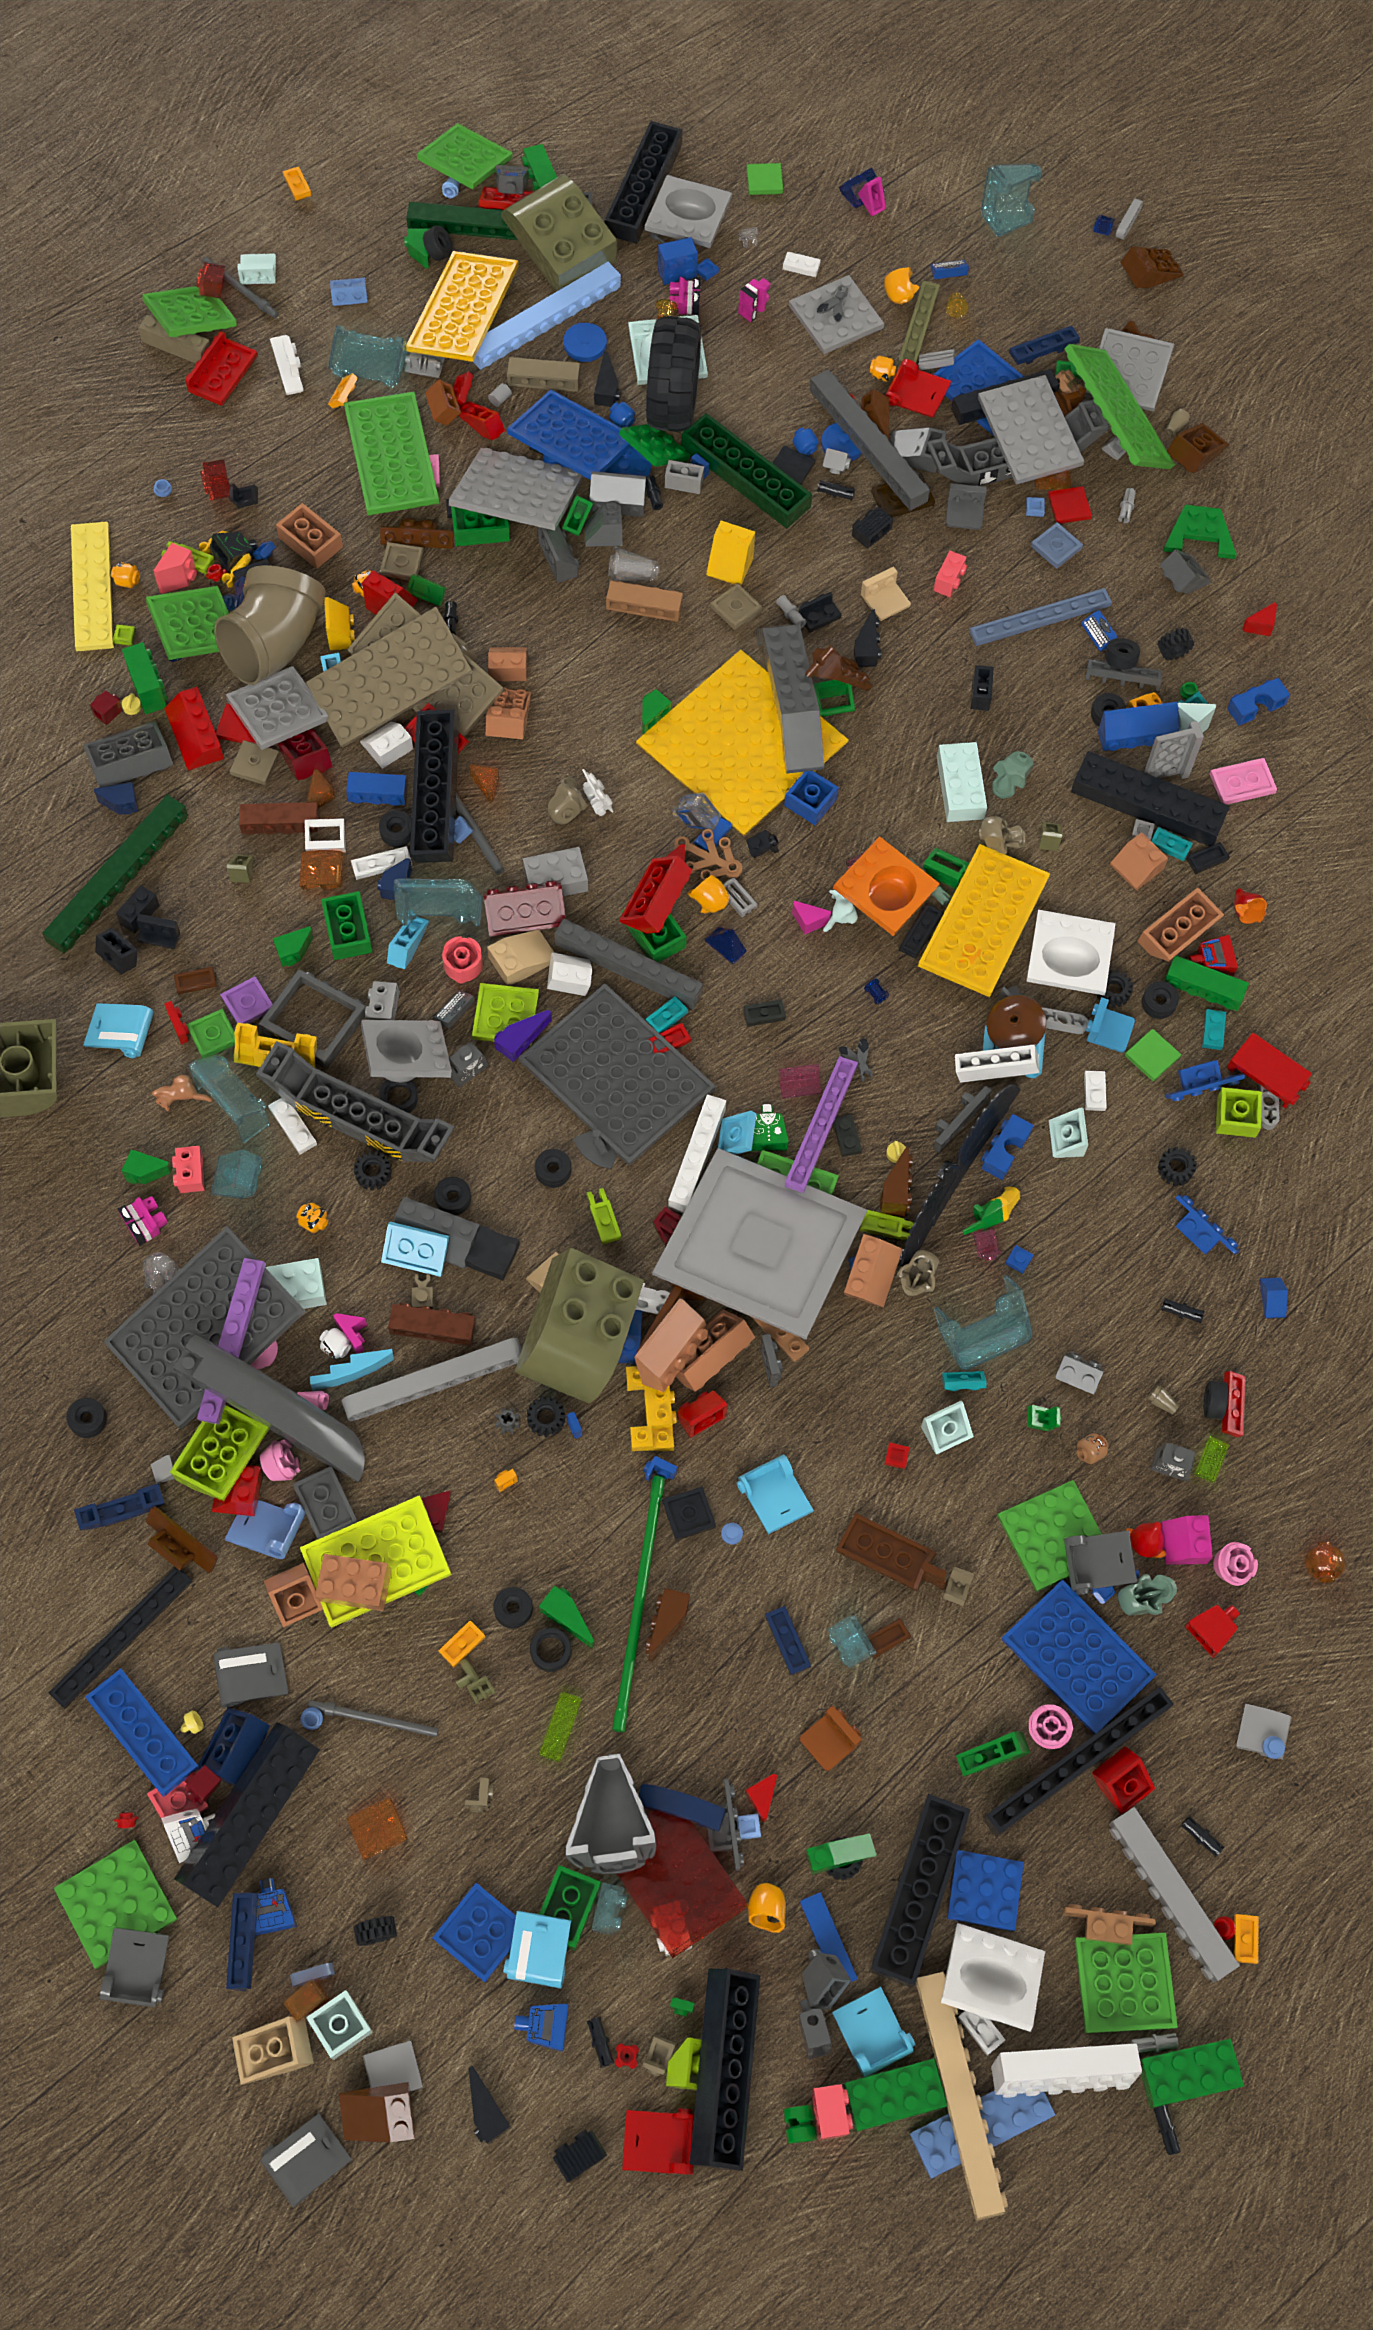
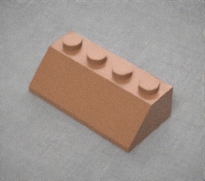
(1180, 926)
(725, 1339)
(670, 1346)

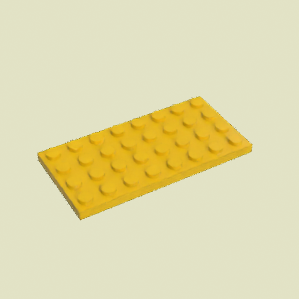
(462, 306)
(986, 914)

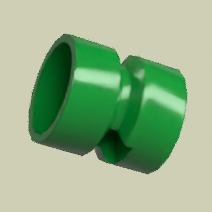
(800, 2124)

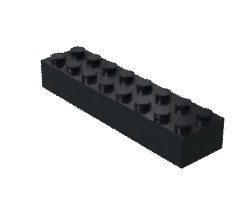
(643, 181)
(434, 786)
(1150, 799)
(247, 1814)
(919, 1891)
(725, 2069)

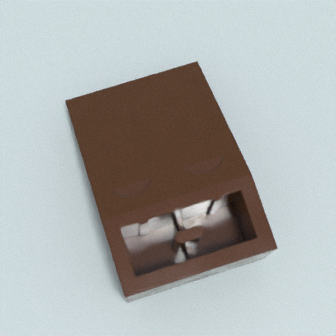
(1150, 266)
(896, 1193)
(671, 1617)

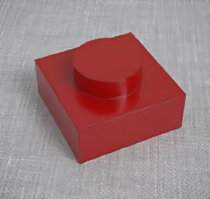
(897, 1455)

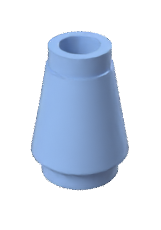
(450, 188)

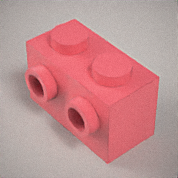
(950, 574)
(189, 1169)

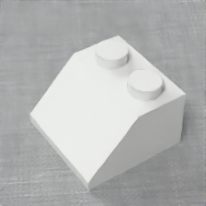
(388, 743)
(569, 974)

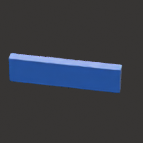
(825, 1931)

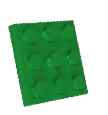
(654, 444)

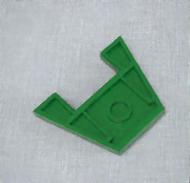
(1202, 525)

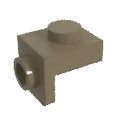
(958, 1586)
(485, 1793)
(659, 2055)

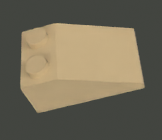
(520, 956)
(272, 2050)

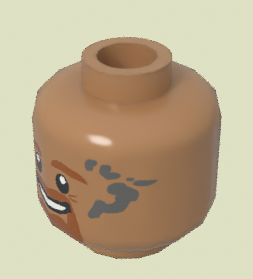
(1092, 1448)

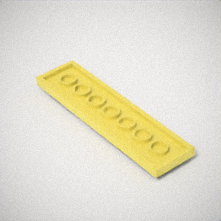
(92, 586)

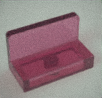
(799, 1081)

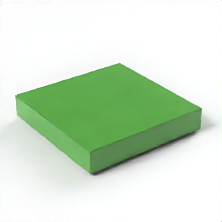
(764, 179)
(212, 1033)
(1153, 1055)

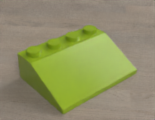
(219, 1453)

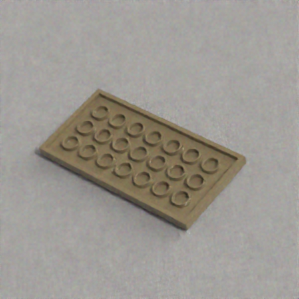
(389, 677)
(468, 696)

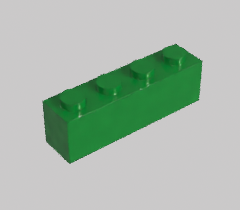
(538, 165)
(1206, 983)

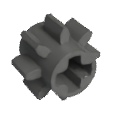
(509, 1427)

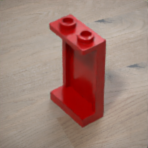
(1271, 1069)

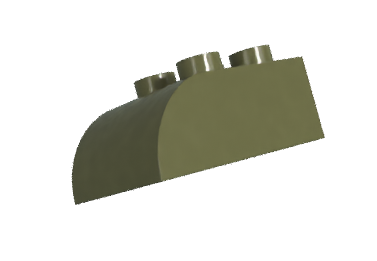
(561, 232)
(28, 1067)
(579, 1325)

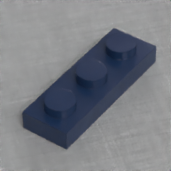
(787, 1640)

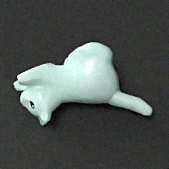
(842, 911)

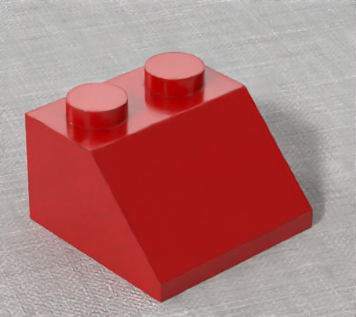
(702, 1413)
(243, 1495)
(1123, 1780)

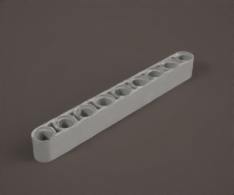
(432, 1379)

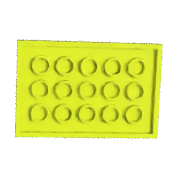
(395, 1537)

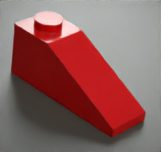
(482, 420)

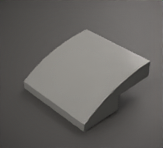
(1260, 1724)
(393, 2066)

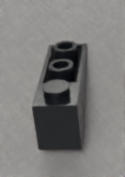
(865, 647)

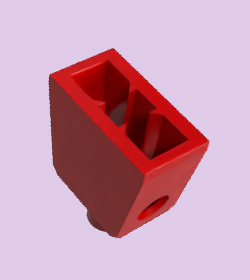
(1214, 1628)

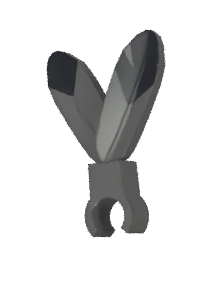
(835, 303)
(860, 1057)

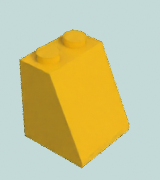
(731, 553)

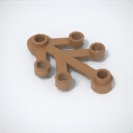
(711, 858)

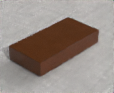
(195, 980)
(889, 1637)

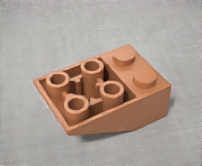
(508, 714)

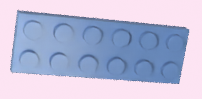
(1004, 2119)

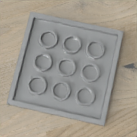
(857, 320)
(1140, 363)
(277, 708)

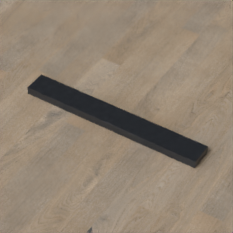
(120, 1637)

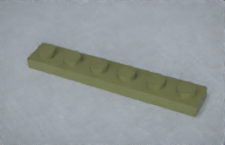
(919, 322)

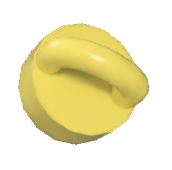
(131, 704)
(894, 1151)
(192, 1722)

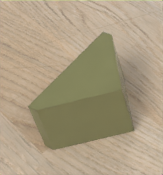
(1050, 836)
(240, 868)

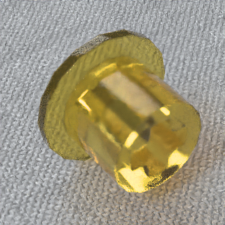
(956, 305)
(665, 307)

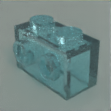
(851, 1641)
(608, 1908)

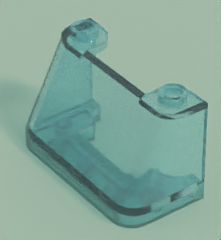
(1006, 196)
(367, 356)

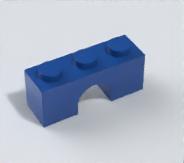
(1270, 693)
(1014, 1132)

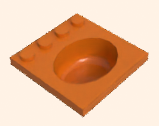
(886, 886)

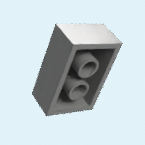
(563, 865)

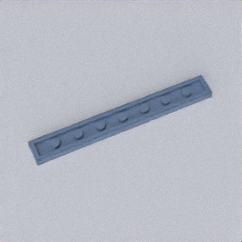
(1040, 617)

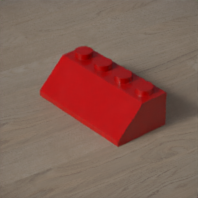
(193, 729)
(656, 894)

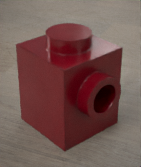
(106, 707)
(201, 1785)

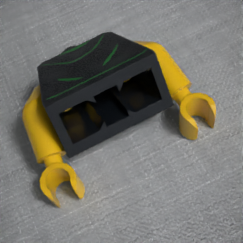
(231, 550)

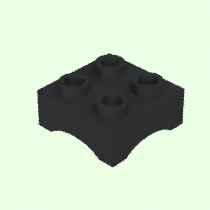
(492, 1253)

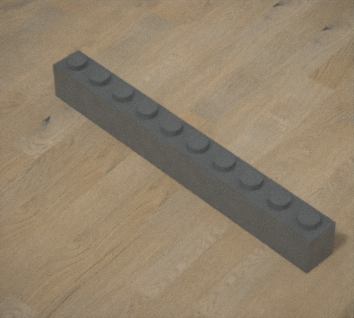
(869, 440)

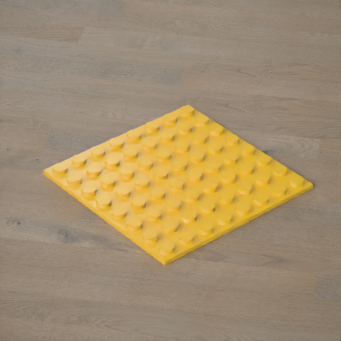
(730, 743)

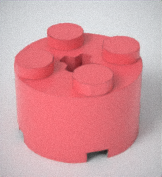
(462, 959)

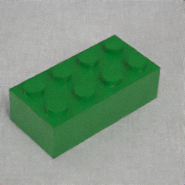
(1190, 2073)
(895, 2095)

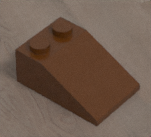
(1196, 447)
(378, 2114)

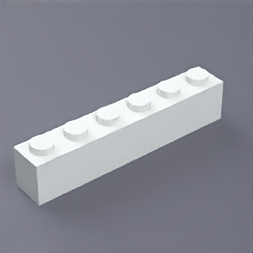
(697, 1153)

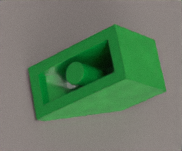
(416, 247)
(577, 515)
(654, 708)
(293, 946)
(144, 1168)

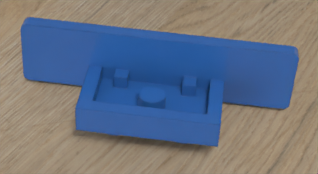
(1202, 1077)
(1201, 1230)

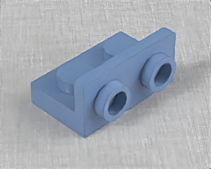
(348, 291)

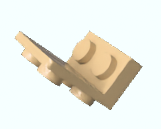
(884, 594)

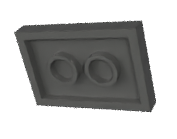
(324, 1502)

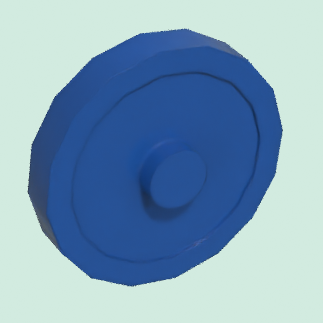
(585, 342)
(838, 440)

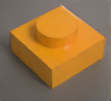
(505, 1479)

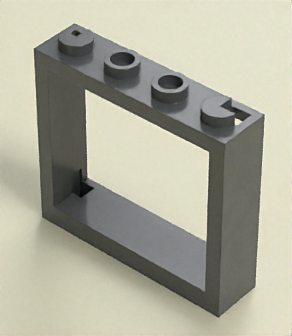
(322, 1058)

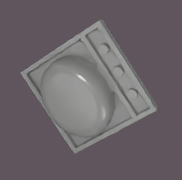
(688, 210)
(405, 1049)

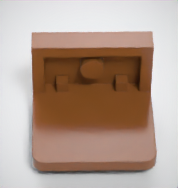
(831, 1738)

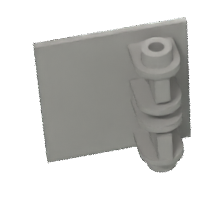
(424, 364)

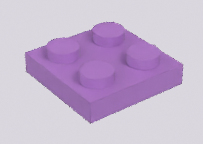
(247, 1001)

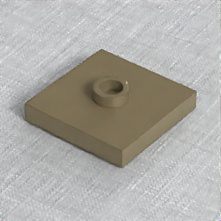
(401, 561)
(736, 606)
(254, 763)

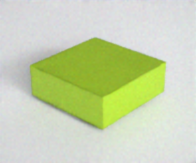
(124, 635)

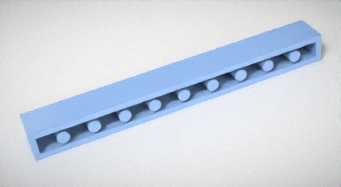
(547, 314)

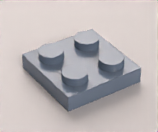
(1056, 545)

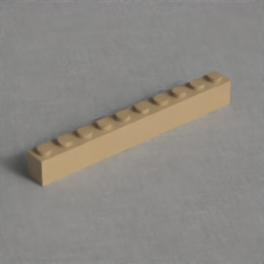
(961, 2100)

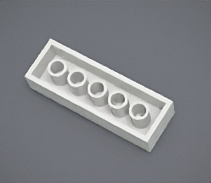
(1066, 2070)

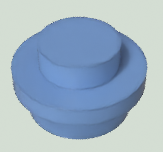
(162, 488)
(732, 1533)
(311, 1718)
(1273, 1747)

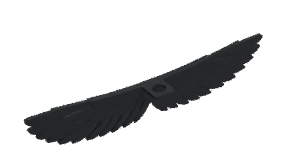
(954, 1172)

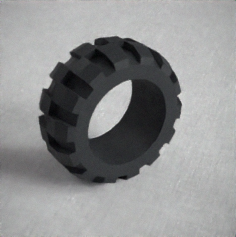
(673, 373)

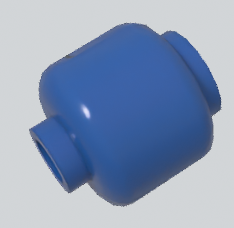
(622, 414)
(805, 441)

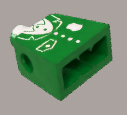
(769, 1131)

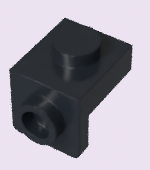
(243, 496)
(762, 843)

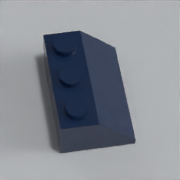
(234, 1745)

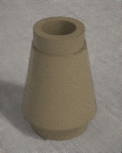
(1177, 422)
(1163, 1400)

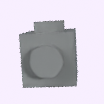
(836, 461)

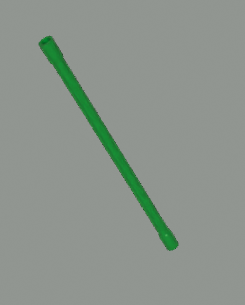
(621, 1712)

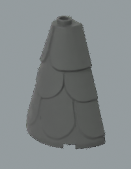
(611, 1822)

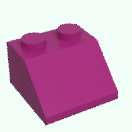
(1187, 1540)

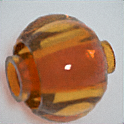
(1325, 1562)

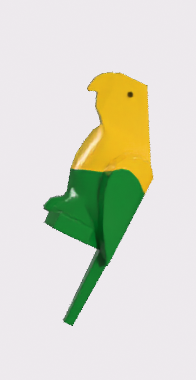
(994, 1211)

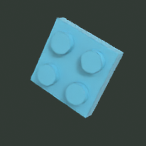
(737, 1133)

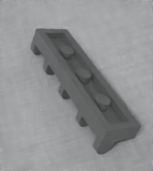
(1136, 674)

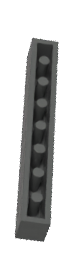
(628, 963)

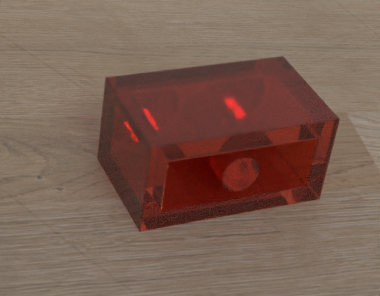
(211, 280)
(215, 479)

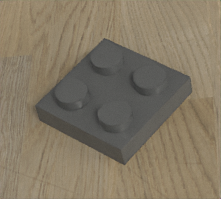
(772, 1366)

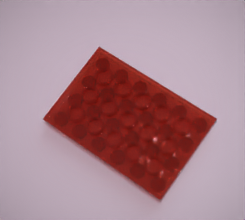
(682, 1886)

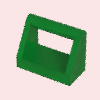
(832, 689)
(942, 873)

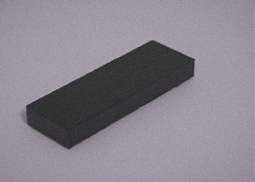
(921, 931)

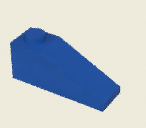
(633, 1339)

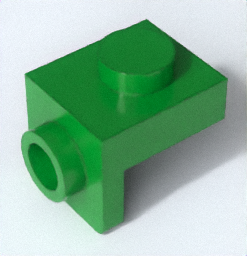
(1043, 1418)

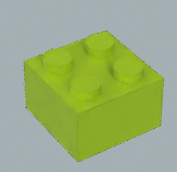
(1239, 1112)

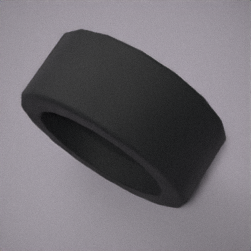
(407, 1107)
(550, 1666)

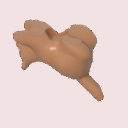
(180, 1090)

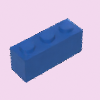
(376, 788)

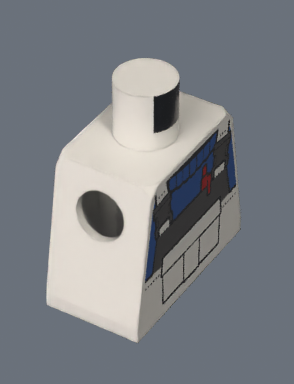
(185, 1831)

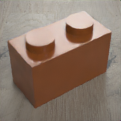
(442, 402)

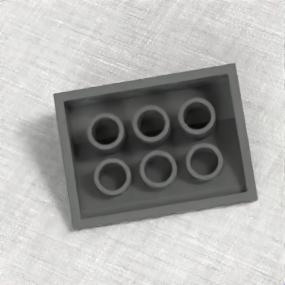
(128, 755)

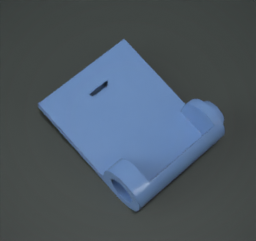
(269, 1530)

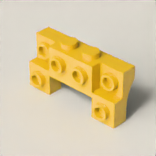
(253, 1049)
(659, 1416)

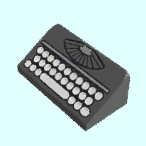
(454, 1009)

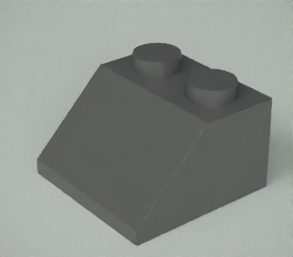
(1184, 572)

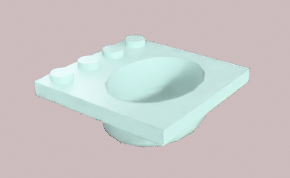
(641, 338)

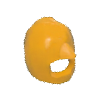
(898, 286)
(710, 895)
(765, 1901)

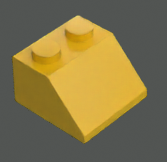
(338, 625)

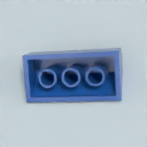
(1137, 725)

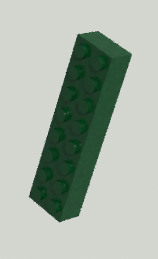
(747, 470)

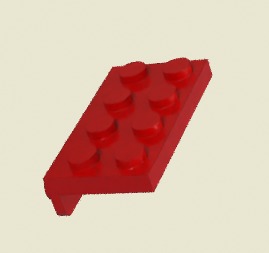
(220, 369)

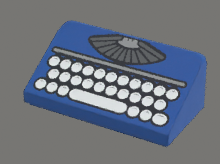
(949, 269)
(1098, 630)

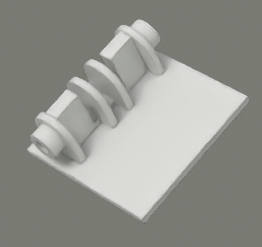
(595, 794)

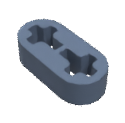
(316, 1973)

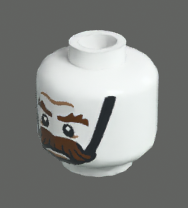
(335, 1343)

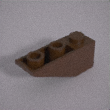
(877, 409)

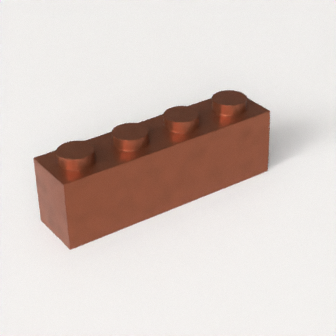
(276, 818)
(432, 1324)

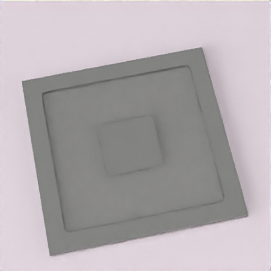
(760, 1243)

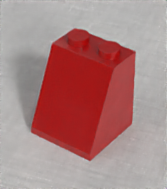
(379, 590)

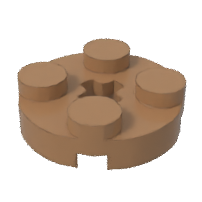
(1067, 382)

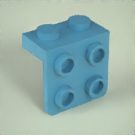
(1109, 1027)

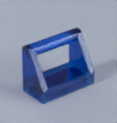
(846, 188)

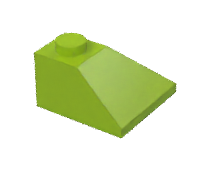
(684, 2065)

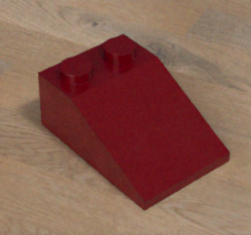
(304, 754)

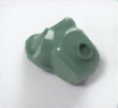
(1011, 773)
(1147, 1595)

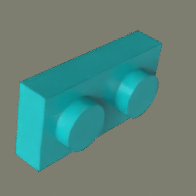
(1171, 844)
(667, 1015)
(1214, 1029)
(964, 1380)

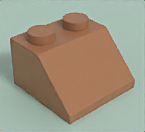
(507, 663)
(1139, 861)
(293, 1595)

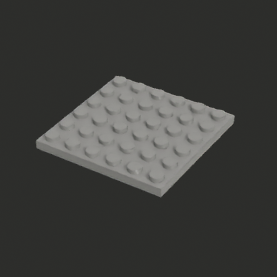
(516, 488)

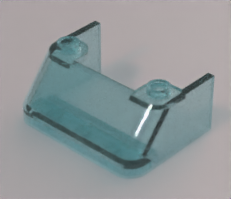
(437, 898)
(230, 1094)
(989, 1336)

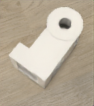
(651, 1300)

